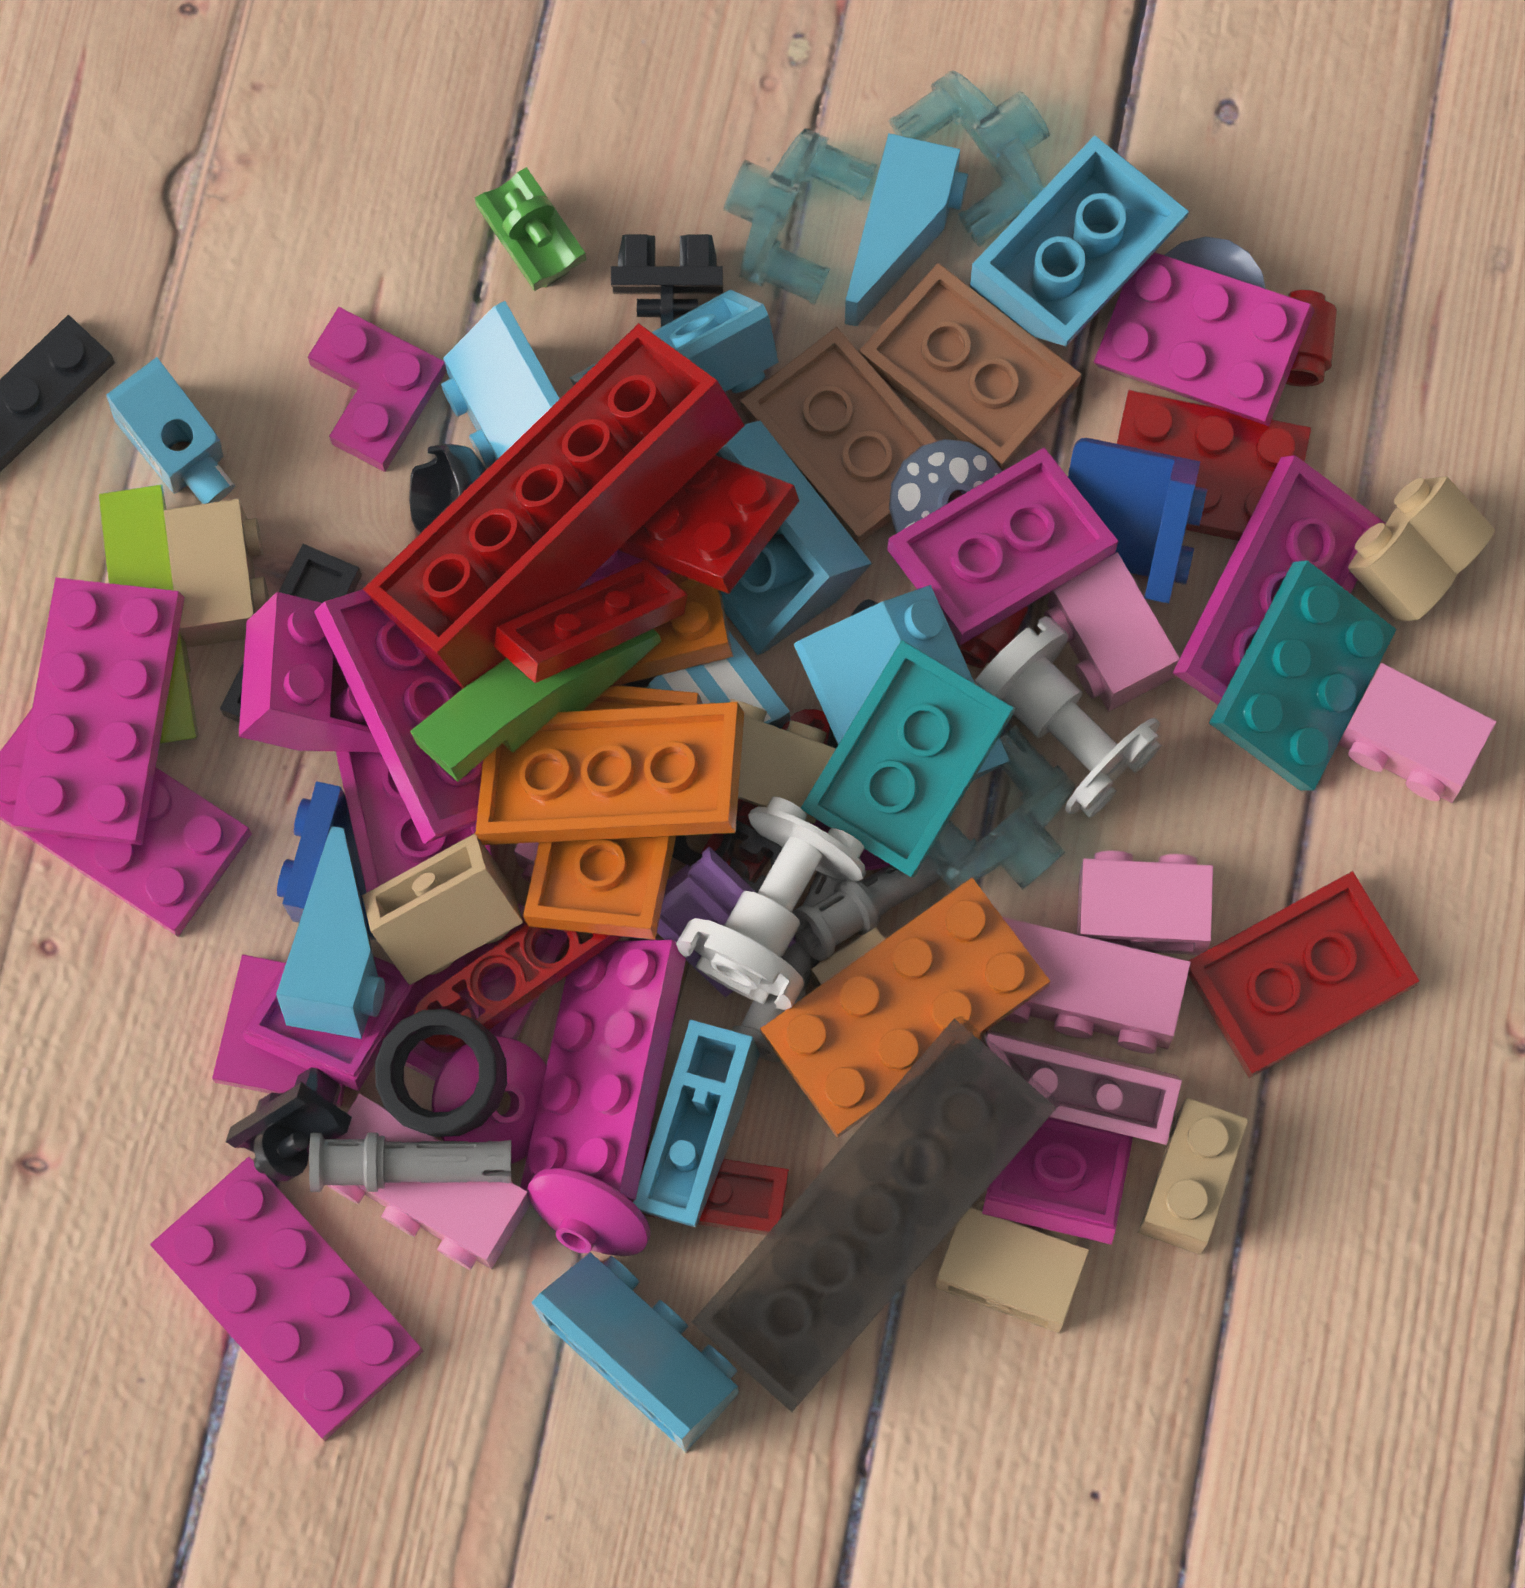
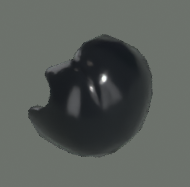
(441, 482)

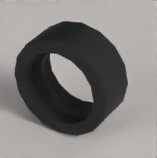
(393, 1057)

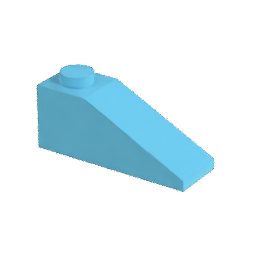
(906, 214)
(331, 967)
(696, 1122)

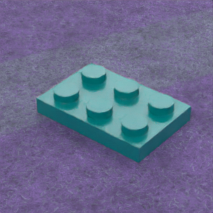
(1303, 676)
(908, 758)

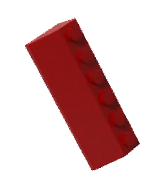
(556, 502)

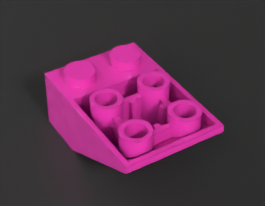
(295, 685)

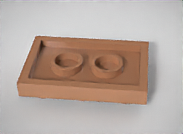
(970, 366)
(840, 429)

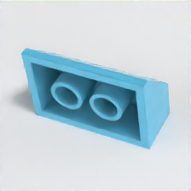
(1076, 244)
(724, 338)
(497, 383)
(802, 565)
(852, 654)
(638, 1348)

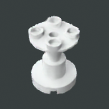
(1048, 703)
(751, 943)

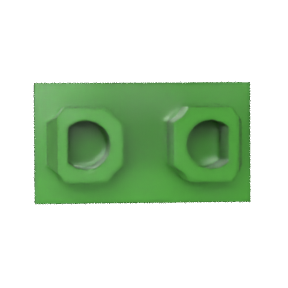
(531, 230)

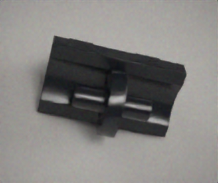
(640, 275)
(284, 1121)

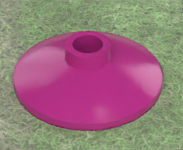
(524, 1085)
(588, 1213)

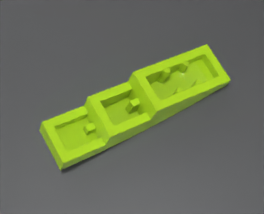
(140, 557)

